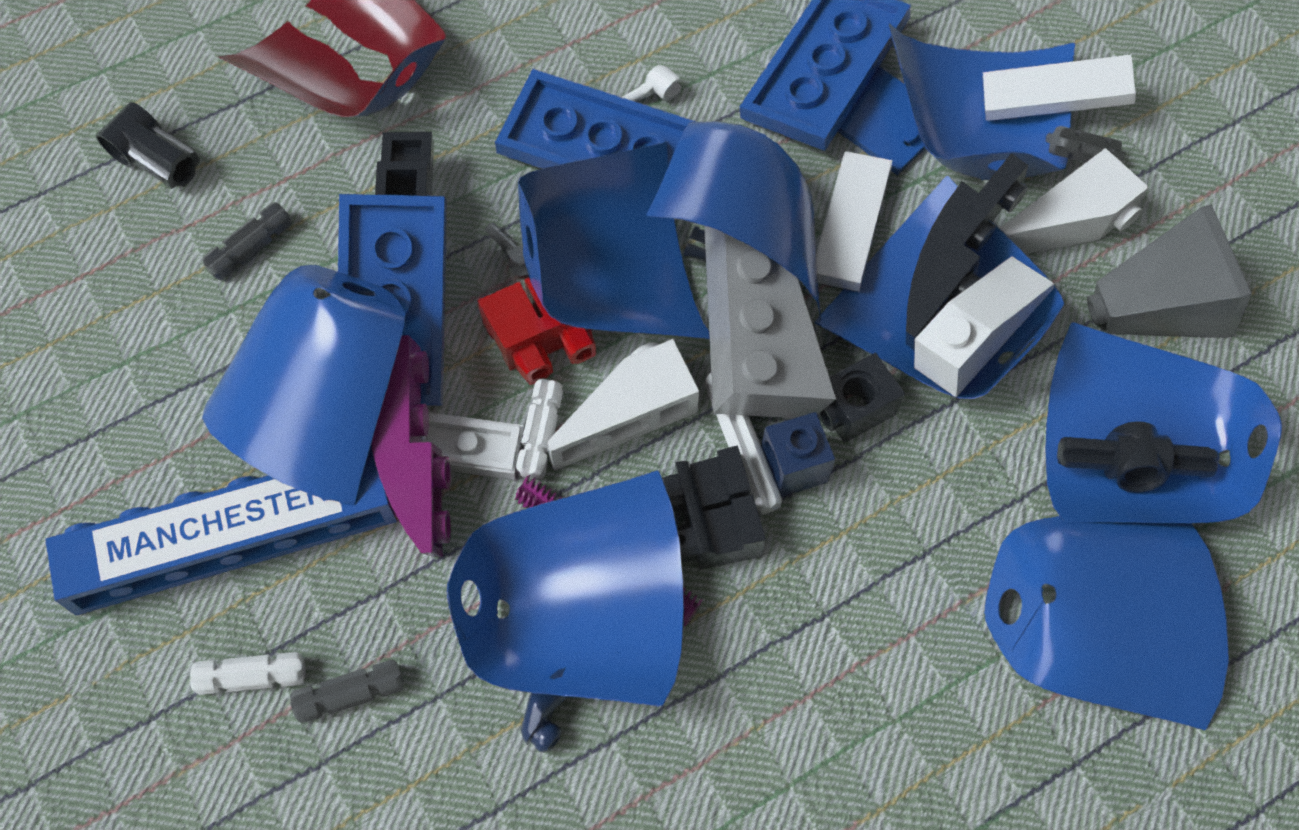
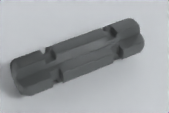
(1081, 145)
(246, 241)
(346, 691)

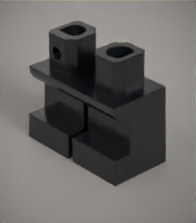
(717, 510)

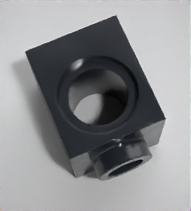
(872, 383)

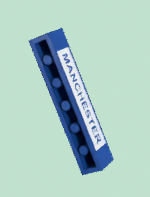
(203, 537)

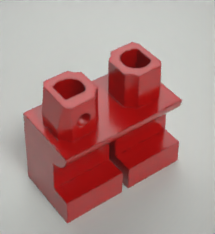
(529, 333)

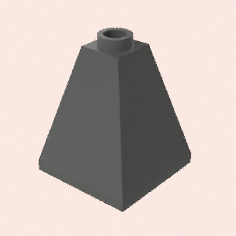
(1176, 285)

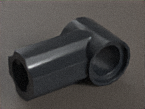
(139, 139)

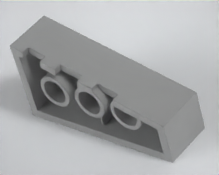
(760, 335)

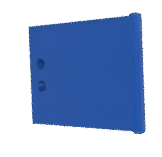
(884, 122)

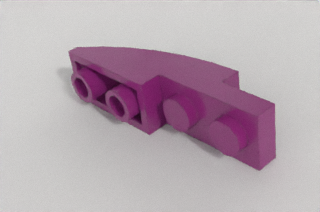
(408, 468)

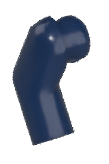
(536, 722)

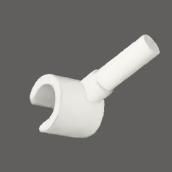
(659, 81)

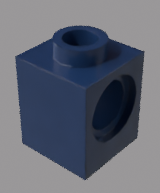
(798, 454)

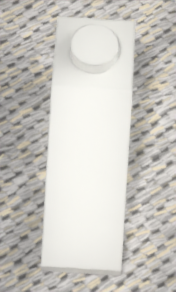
(1080, 207)
(978, 324)
(635, 398)

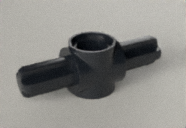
(1137, 457)

